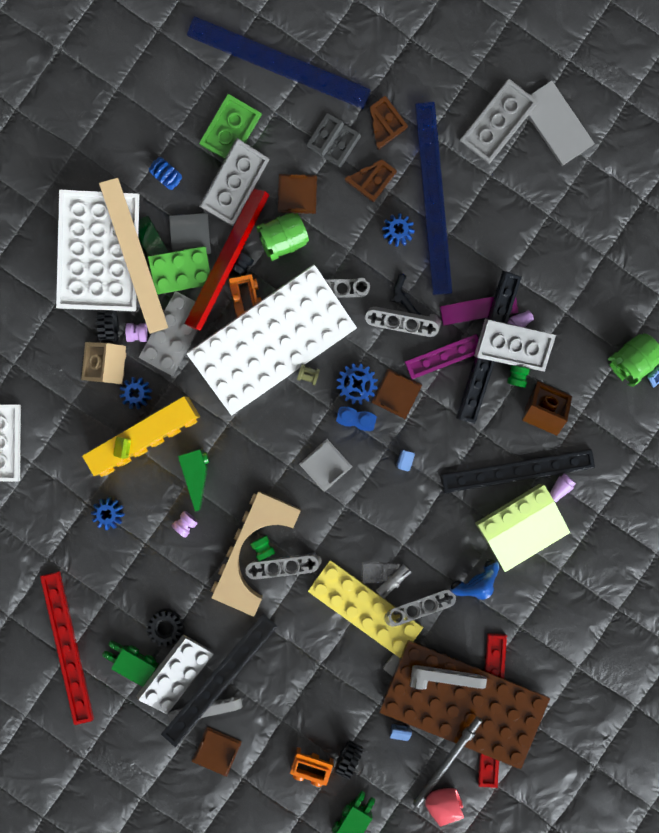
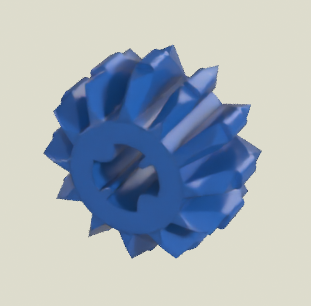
(165, 173)
(406, 230)
(137, 385)
(107, 521)

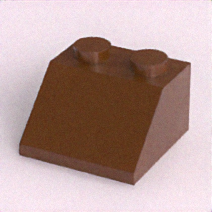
(547, 408)

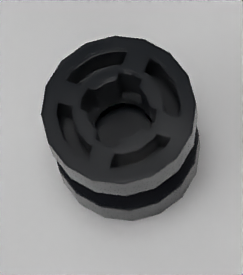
(241, 264)

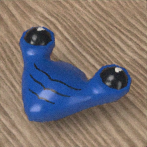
(480, 585)

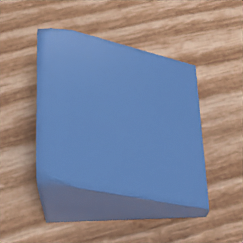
(405, 460)
(400, 732)

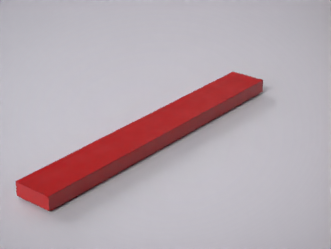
(226, 259)
(67, 648)
(494, 664)

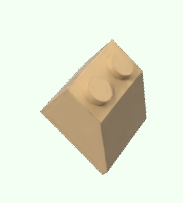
(103, 362)

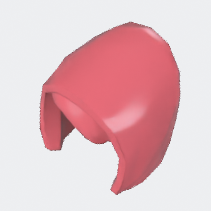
(444, 806)

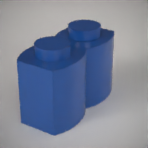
(350, 417)

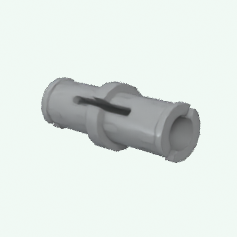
(393, 581)

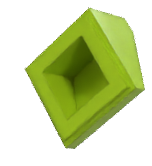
(122, 447)

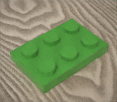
(230, 122)
(179, 269)

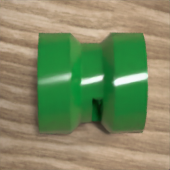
(518, 376)
(262, 548)

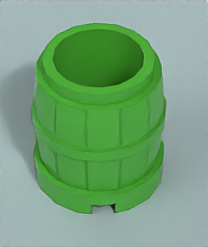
(283, 235)
(635, 359)

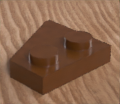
(386, 122)
(372, 179)

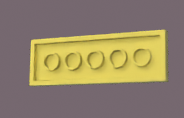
(362, 608)

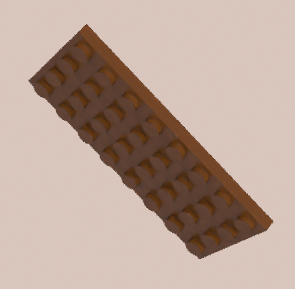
(443, 709)

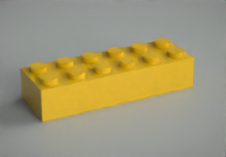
(142, 435)

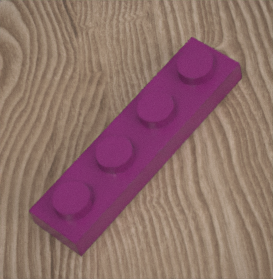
(442, 357)

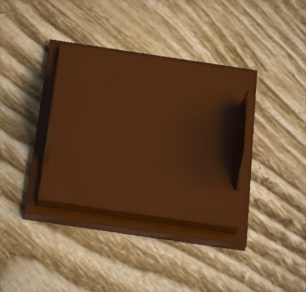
(297, 194)
(396, 393)
(216, 751)

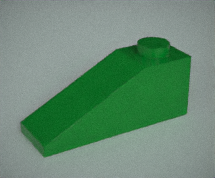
(195, 472)

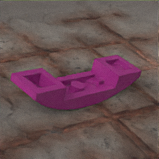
(469, 311)

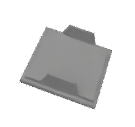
(325, 465)

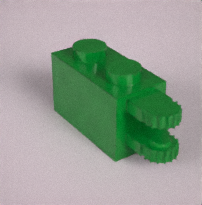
(131, 663)
(355, 817)

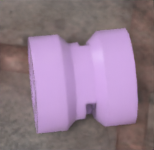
(136, 332)
(184, 524)

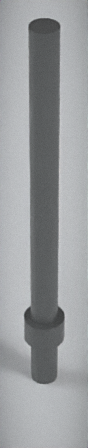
(467, 735)

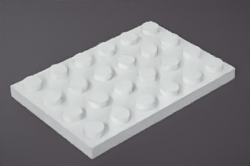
(89, 254)

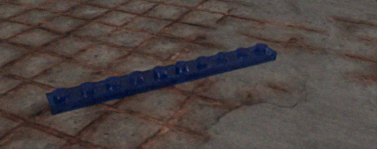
(278, 62)
(433, 198)

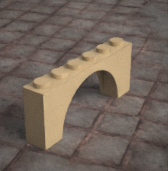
(232, 587)

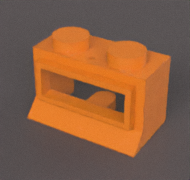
(235, 292)
(312, 761)

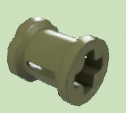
(313, 379)

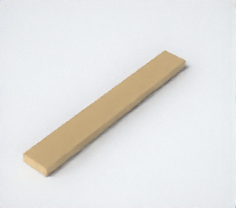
(133, 255)

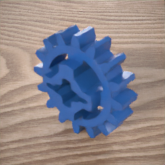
(367, 377)

